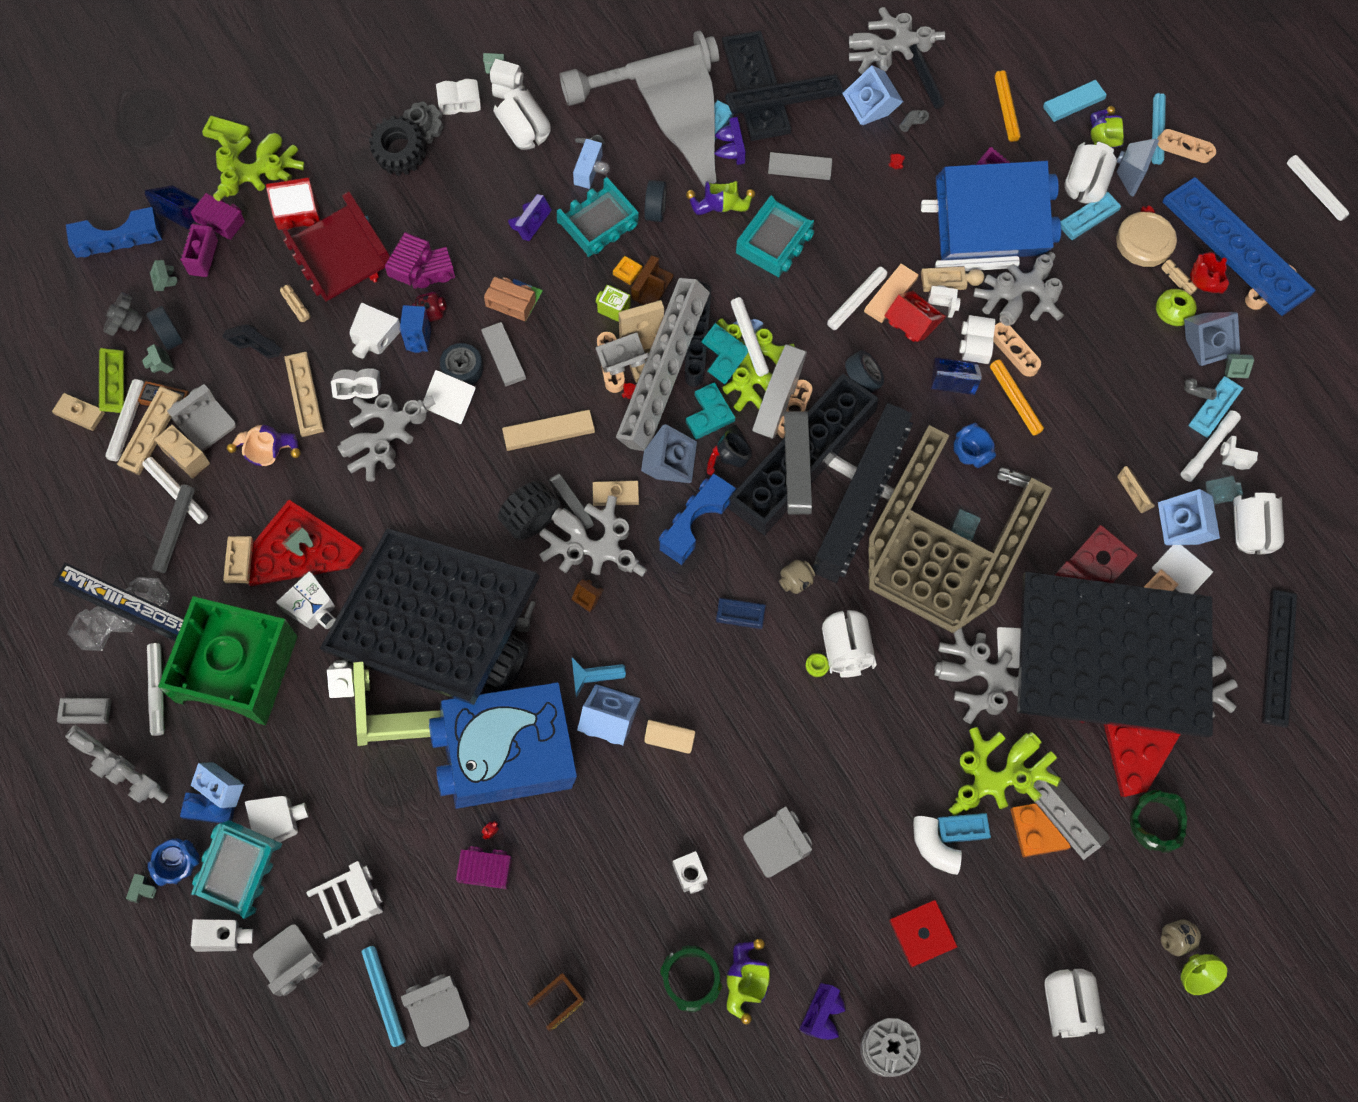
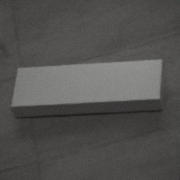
(800, 166)
(503, 354)

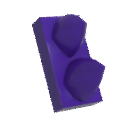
(736, 148)
(532, 218)
(816, 1021)

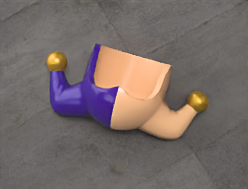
(263, 444)

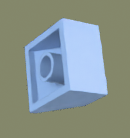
(872, 96)
(1189, 519)
(608, 714)

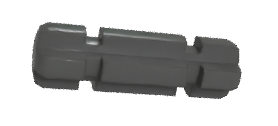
(1014, 477)

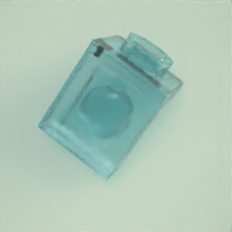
(1224, 489)
(965, 525)

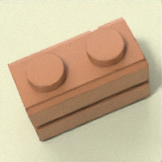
(510, 298)

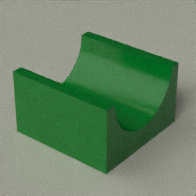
(229, 659)

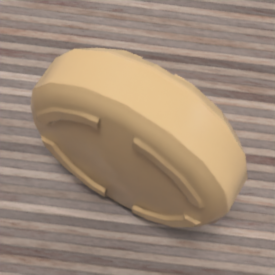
(1146, 239)

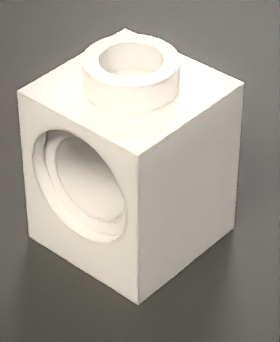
(686, 862)

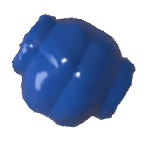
(974, 446)
(173, 861)

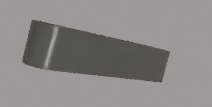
(797, 463)

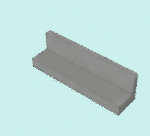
(1070, 817)

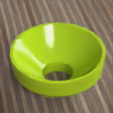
(1173, 313)
(1205, 977)

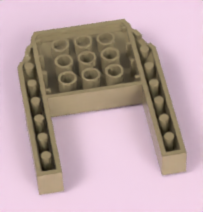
(935, 568)

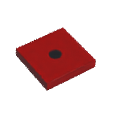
(923, 933)

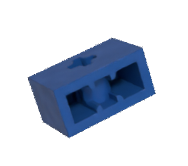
(415, 328)

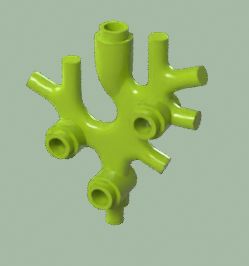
(237, 172)
(745, 374)
(995, 783)

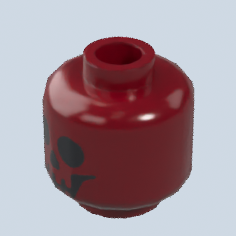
(434, 305)

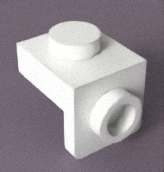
(944, 296)
(1237, 457)
(341, 679)

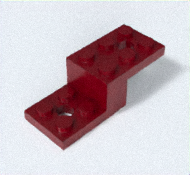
(1085, 563)

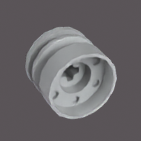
(876, 1040)

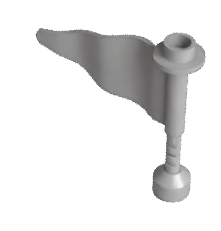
(676, 93)

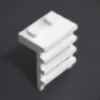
(366, 897)

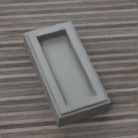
(84, 711)

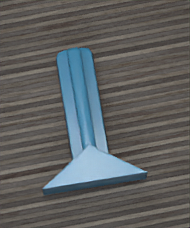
(595, 674)

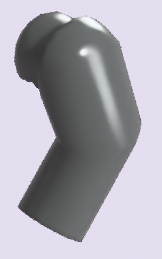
(913, 118)

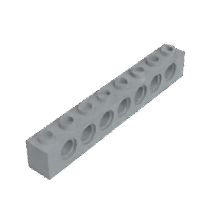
(663, 364)

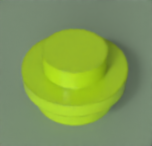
(817, 665)

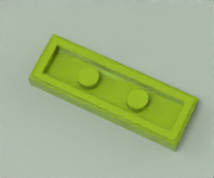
(111, 380)

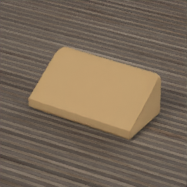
(1135, 489)
(669, 736)

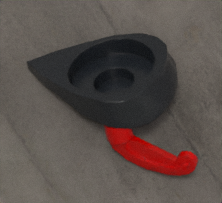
(732, 449)

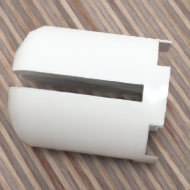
(523, 119)
(1090, 172)
(1258, 523)
(848, 643)
(1073, 1003)

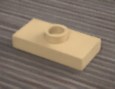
(78, 412)
(624, 491)
(238, 559)

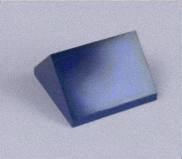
(172, 204)
(955, 376)

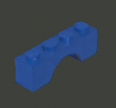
(138, 229)
(713, 497)

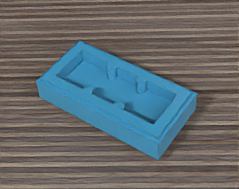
(963, 828)

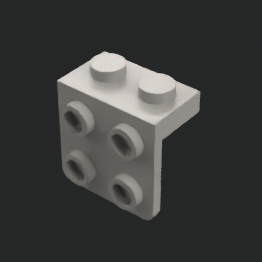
(621, 353)
(201, 418)
(778, 843)
(287, 960)
(436, 1010)

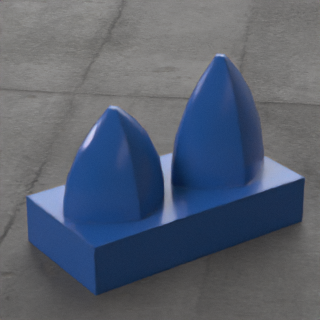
(202, 809)

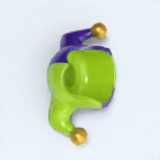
(1107, 128)
(720, 198)
(746, 979)

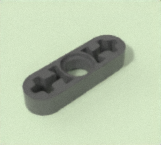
(569, 500)

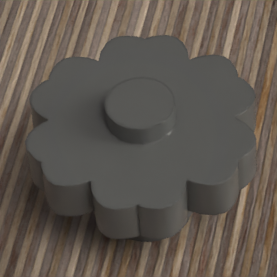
(426, 119)
(121, 316)

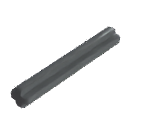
(173, 528)

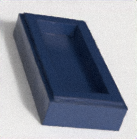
(740, 613)

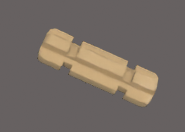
(1178, 277)
(295, 303)

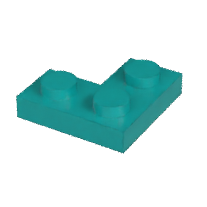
(730, 353)
(714, 413)

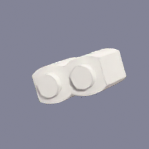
(505, 77)
(458, 96)
(978, 339)
(350, 383)

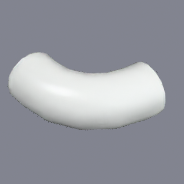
(933, 848)

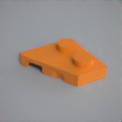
(1036, 832)

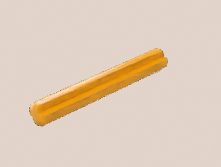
(1007, 106)
(1016, 397)

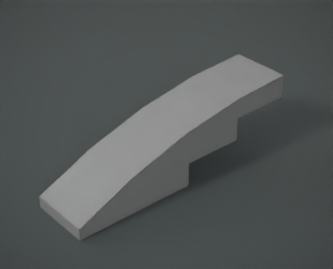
(779, 391)

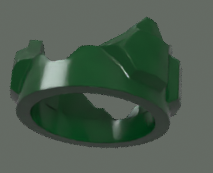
(1149, 840)
(691, 951)

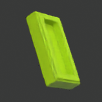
(233, 131)

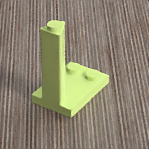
(385, 726)

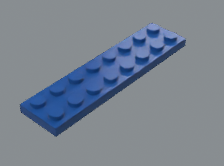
(1240, 245)

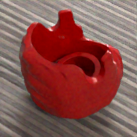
(1209, 273)

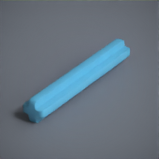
(1158, 127)
(383, 996)

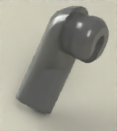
(1199, 391)

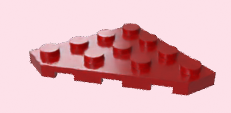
(275, 563)
(1137, 756)

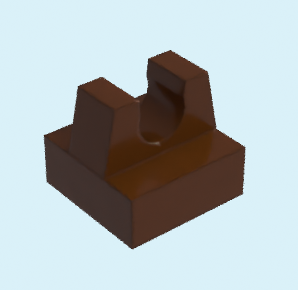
(587, 595)

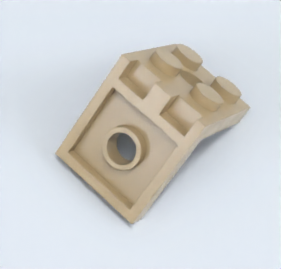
(644, 321)

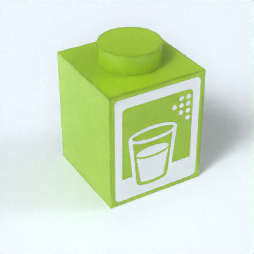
(612, 301)

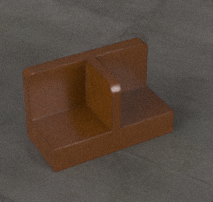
(651, 283)

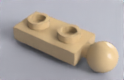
(950, 277)

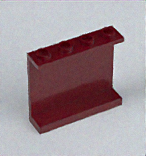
(338, 250)

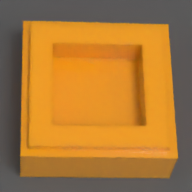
(627, 270)

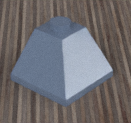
(1135, 163)
(1213, 336)
(670, 456)

